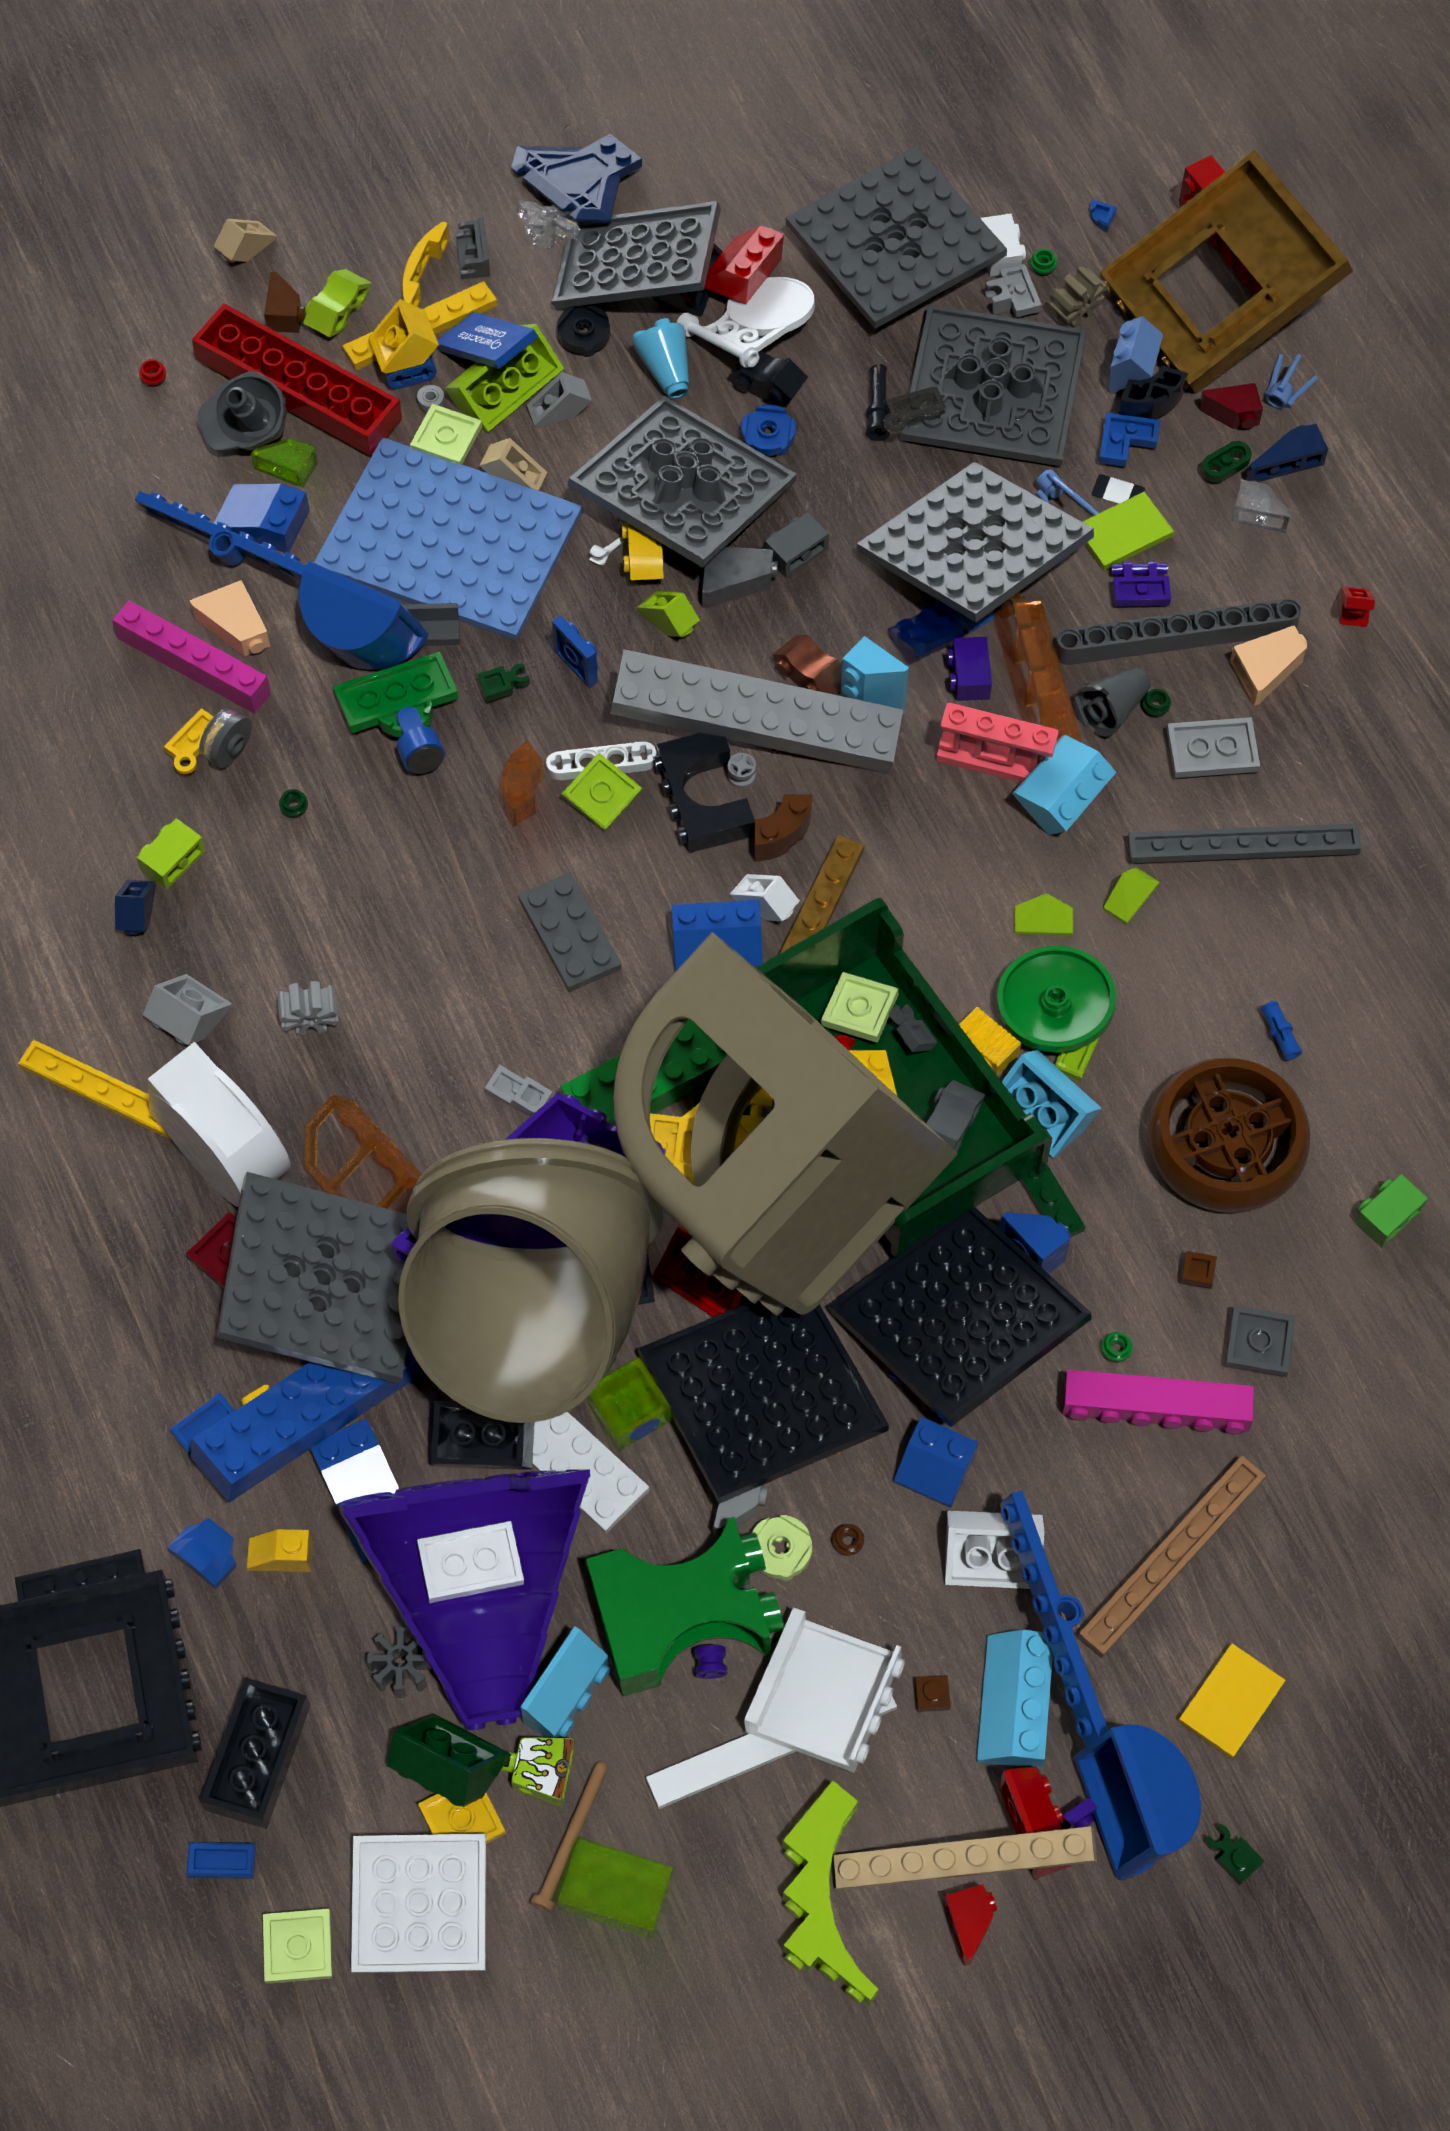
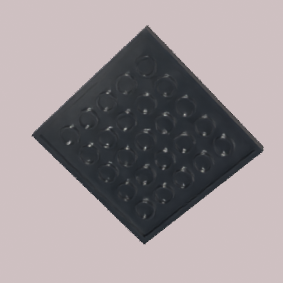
(960, 1314)
(762, 1394)

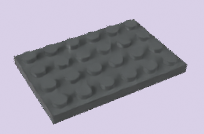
(638, 255)

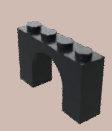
(700, 824)

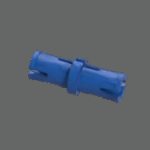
(1281, 1030)

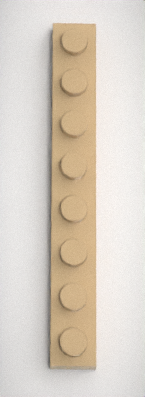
(965, 1858)

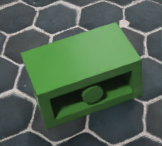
(1391, 1210)

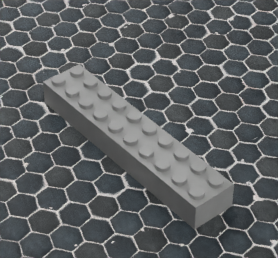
(756, 711)

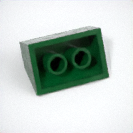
(446, 1759)

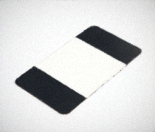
(1115, 489)

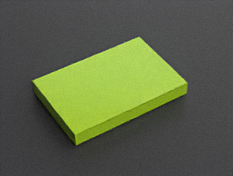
(1126, 530)

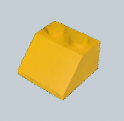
(403, 338)

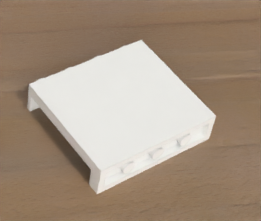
(823, 1693)

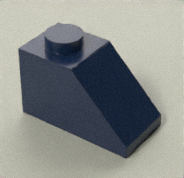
(134, 906)

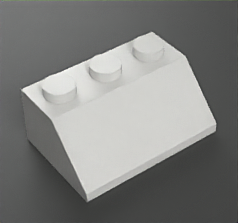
(982, 1551)

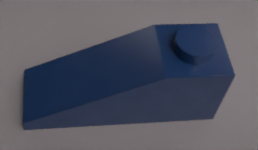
(1294, 452)

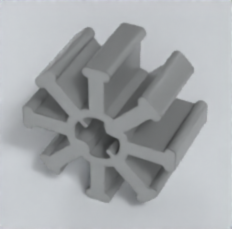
(307, 1008)

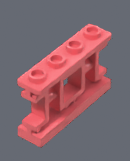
(993, 742)

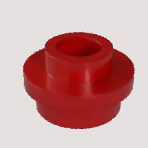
(148, 368)

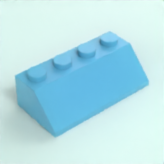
(1015, 1699)

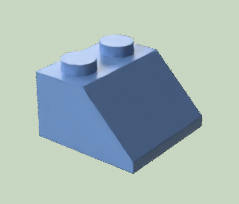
(1134, 353)

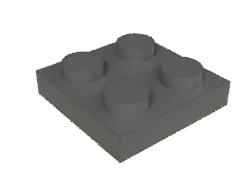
(1260, 1341)

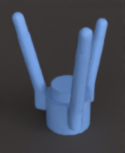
(1280, 393)
(1053, 487)

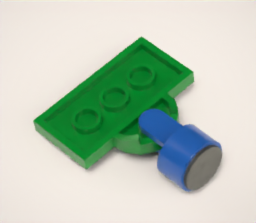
(402, 705)

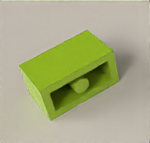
(170, 853)

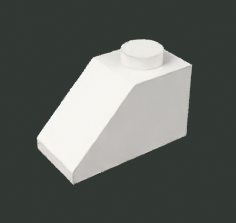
(773, 894)

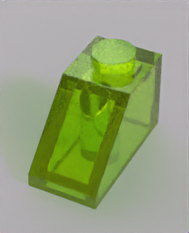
(286, 460)

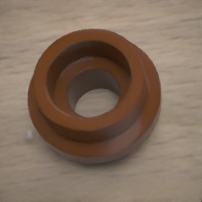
(851, 1531)

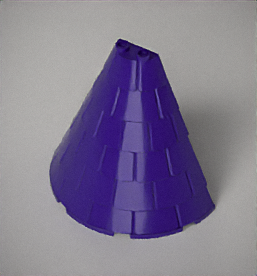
(489, 1641)

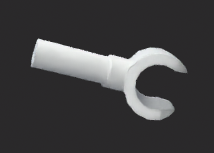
(601, 555)

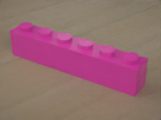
(191, 657)
(1158, 1401)

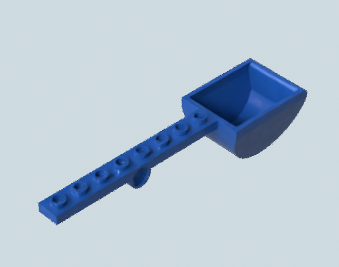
(344, 615)
(1131, 1772)

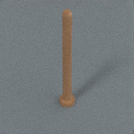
(543, 1900)

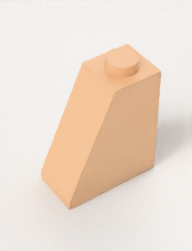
(232, 618)
(1268, 661)

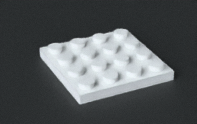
(419, 1903)

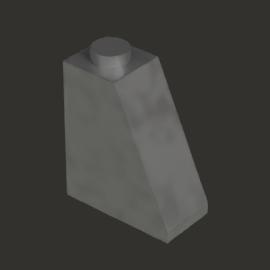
(737, 574)

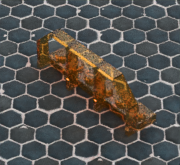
(1045, 680)
(372, 1139)

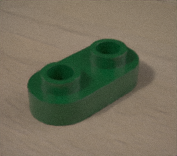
(1223, 461)

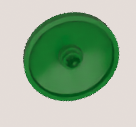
(1056, 999)

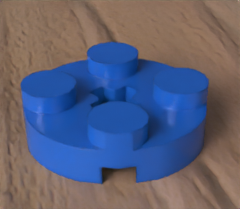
(773, 443)

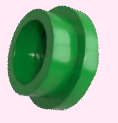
(1043, 261)
(1119, 1339)

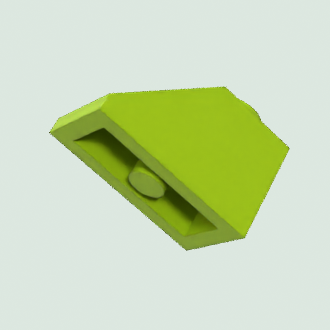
(670, 613)

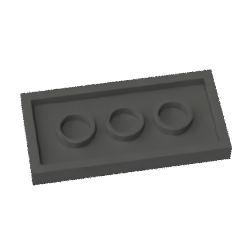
(569, 932)

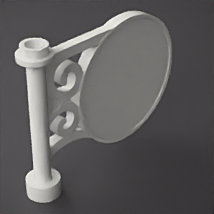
(772, 311)

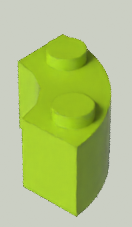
(337, 300)

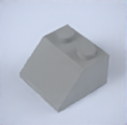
(185, 1009)

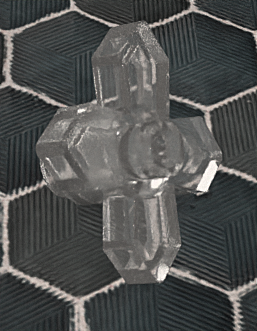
(547, 223)

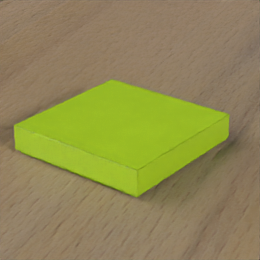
(602, 792)

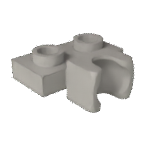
(1013, 290)

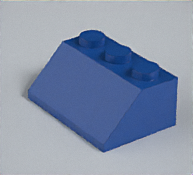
(733, 921)

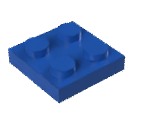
(575, 651)

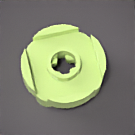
(795, 1533)

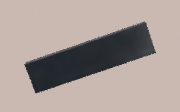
(80, 1575)

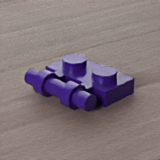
(1140, 590)

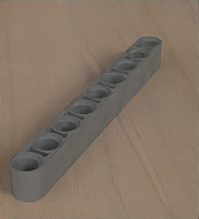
(1164, 635)

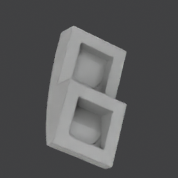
(517, 1092)

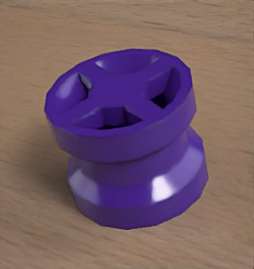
(710, 1661)

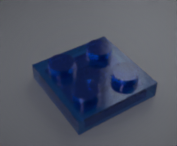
(925, 631)

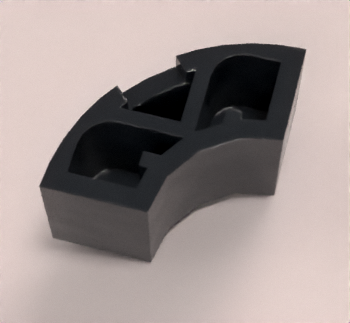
(769, 379)
(1154, 395)

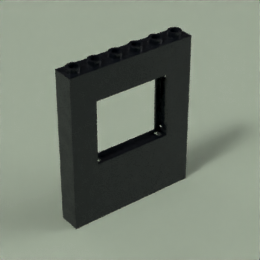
(157, 1676)

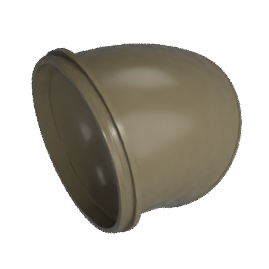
(518, 1326)

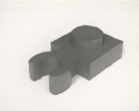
(914, 1032)

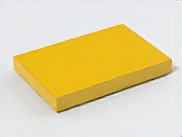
(1231, 1701)

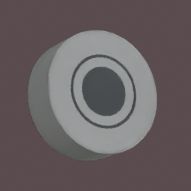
(428, 395)

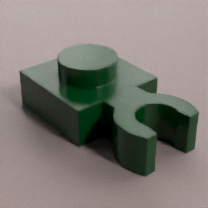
(499, 683)
(1237, 1858)

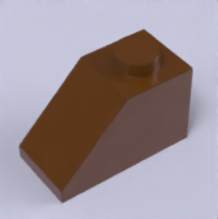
(283, 306)

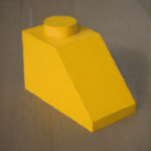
(281, 1551)

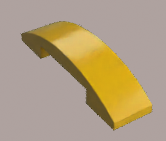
(431, 245)

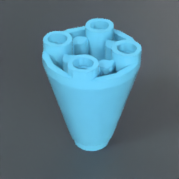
(665, 356)

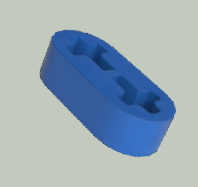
(411, 375)

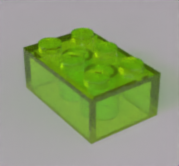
(615, 1888)

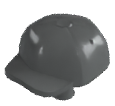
(243, 413)

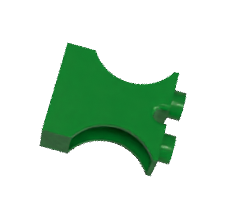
(664, 1609)

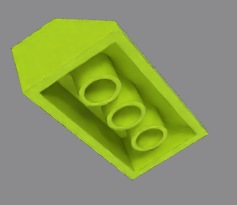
(494, 392)

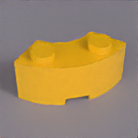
(644, 556)

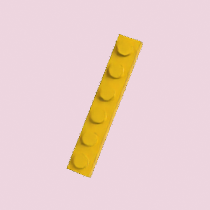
(440, 315)

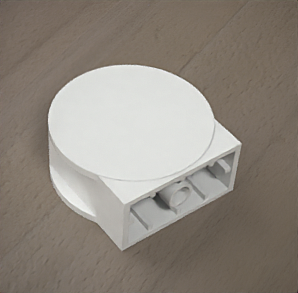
(214, 1123)

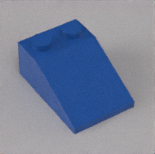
(266, 513)

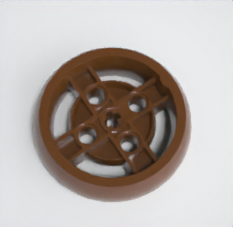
(1278, 1116)

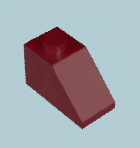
(1233, 405)

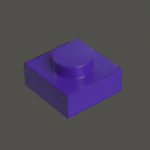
(1081, 1815)

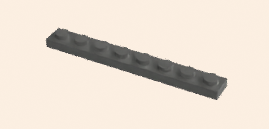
(1244, 843)

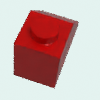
(970, 1918)

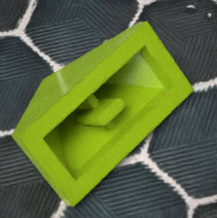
(1130, 894)
(1044, 917)

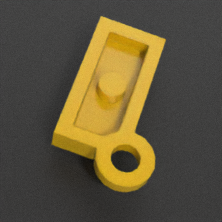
(186, 742)

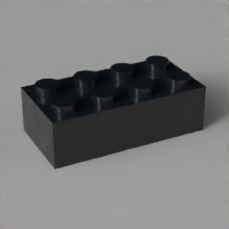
(255, 1753)

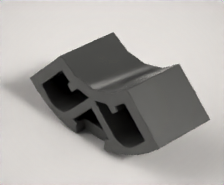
(955, 1112)

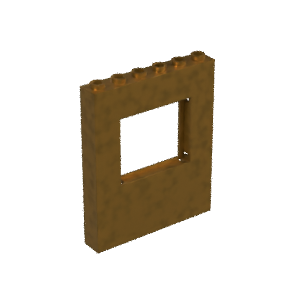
(1267, 234)

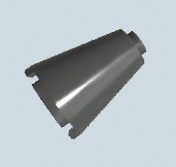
(1111, 700)

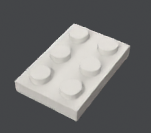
(470, 1562)

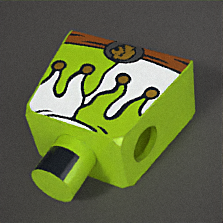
(541, 1768)

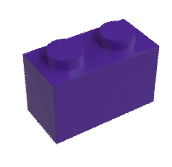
(971, 668)

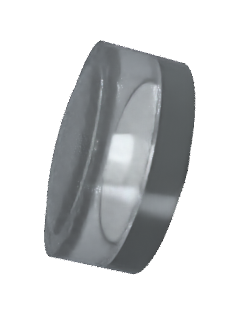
(225, 737)

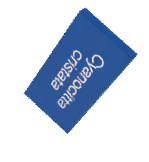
(486, 340)

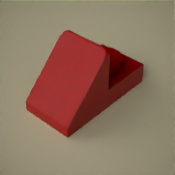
(1356, 606)

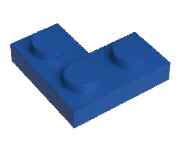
(1124, 431)

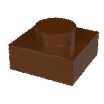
(1198, 1269)
(932, 1693)

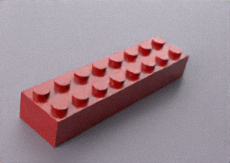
(311, 384)

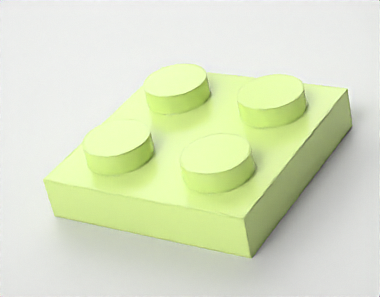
(446, 434)
(859, 1007)
(297, 1946)

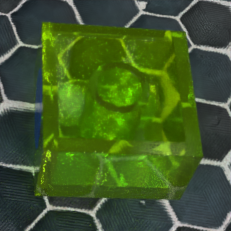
(629, 1404)

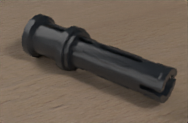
(876, 411)

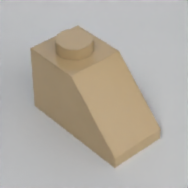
(243, 239)
(512, 463)

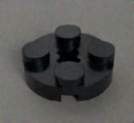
(583, 342)

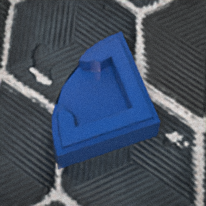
(1102, 214)

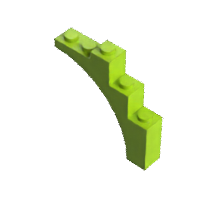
(817, 1937)

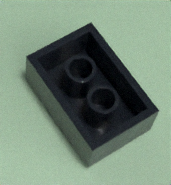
(476, 1441)

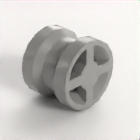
(736, 765)

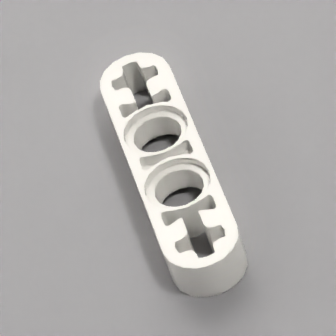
(621, 749)

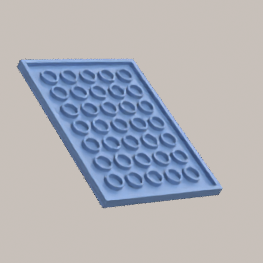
(449, 537)

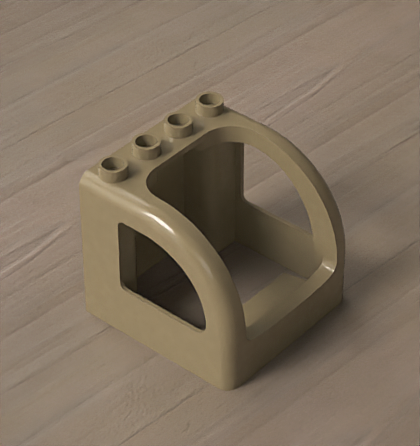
(812, 1178)

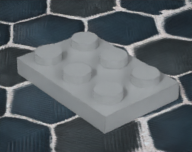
(1213, 747)

